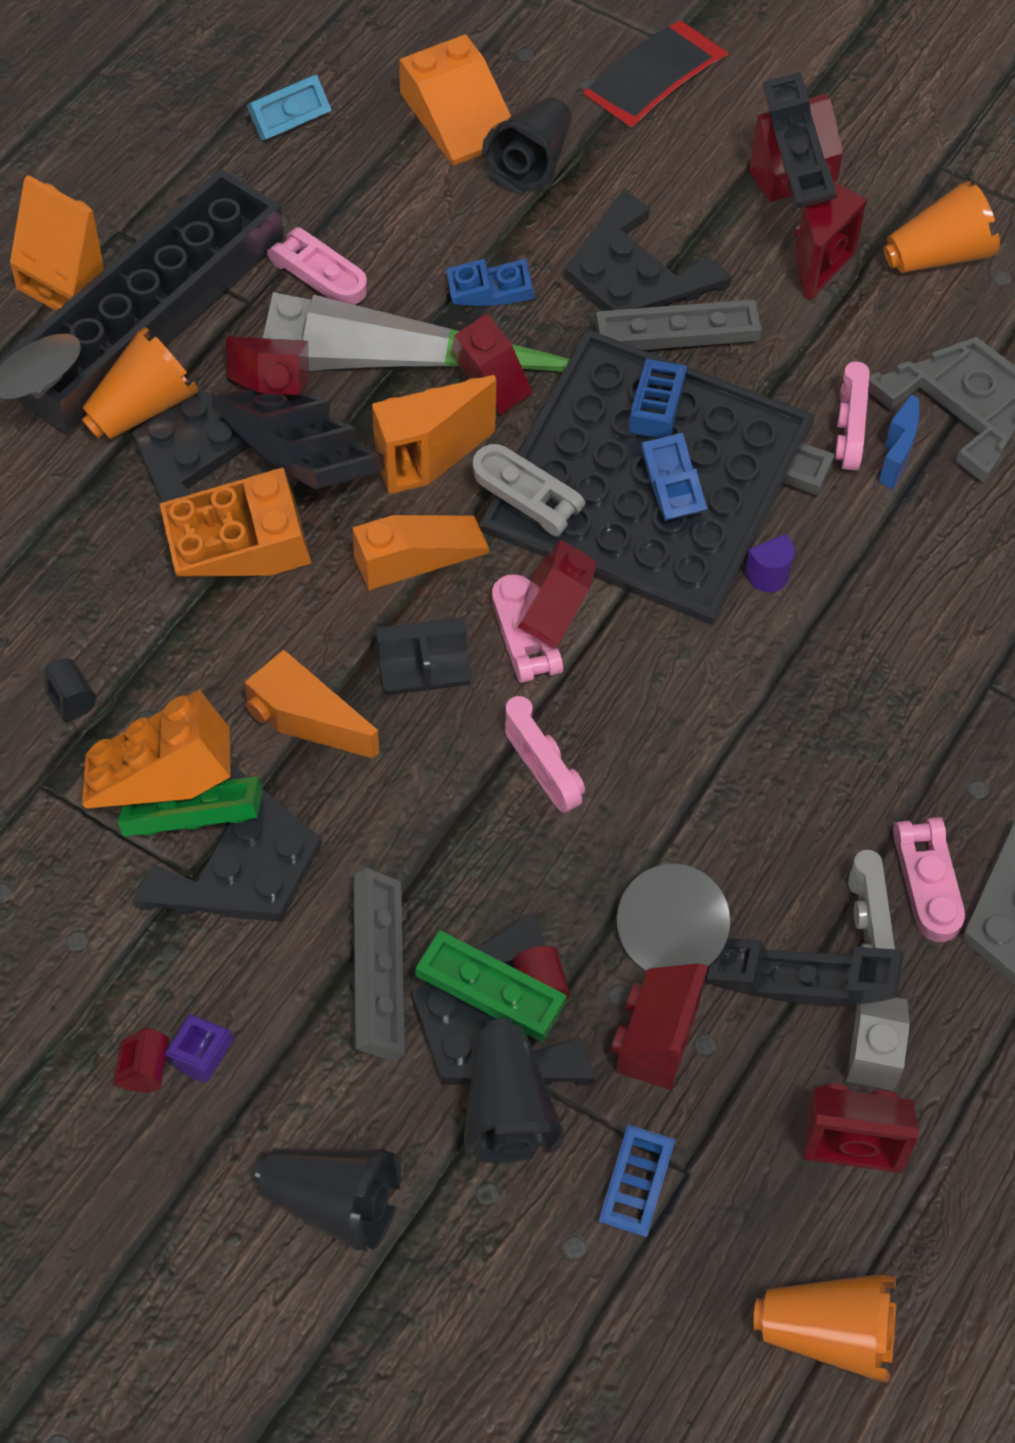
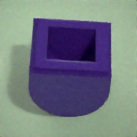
(770, 564)
(199, 1048)

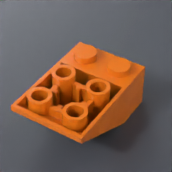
(53, 245)
(432, 430)
(237, 529)
(160, 756)

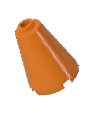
(945, 233)
(137, 388)
(833, 1322)

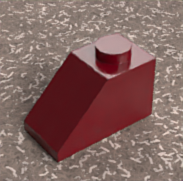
(486, 351)
(268, 364)
(556, 593)

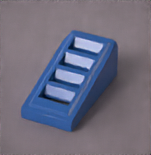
(653, 423)
(645, 1140)

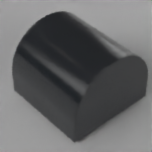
(68, 689)

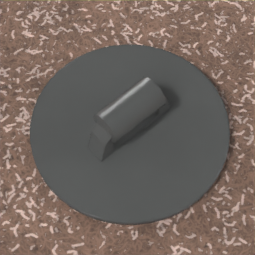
(38, 366)
(673, 917)

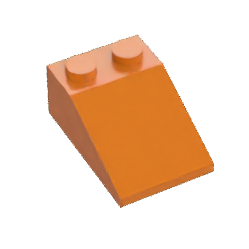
(453, 96)

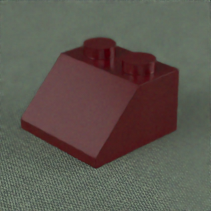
(766, 161)
(827, 238)
(659, 1024)
(860, 1128)

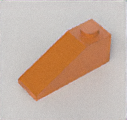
(414, 545)
(306, 708)

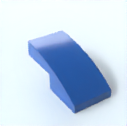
(900, 442)
(673, 477)

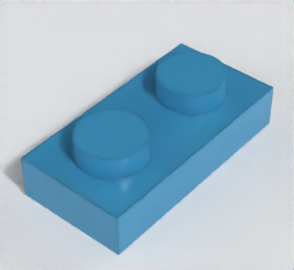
(288, 107)

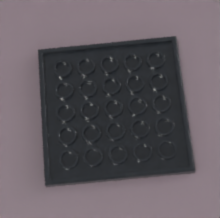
(583, 439)

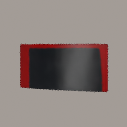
(653, 71)

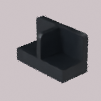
(423, 656)

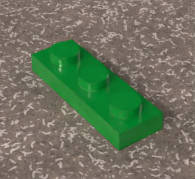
(225, 802)
(490, 985)

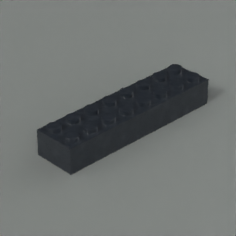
(158, 286)

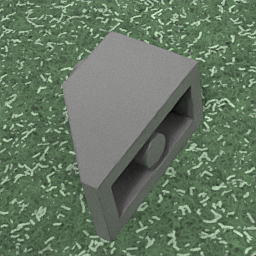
(879, 1043)

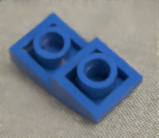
(484, 286)

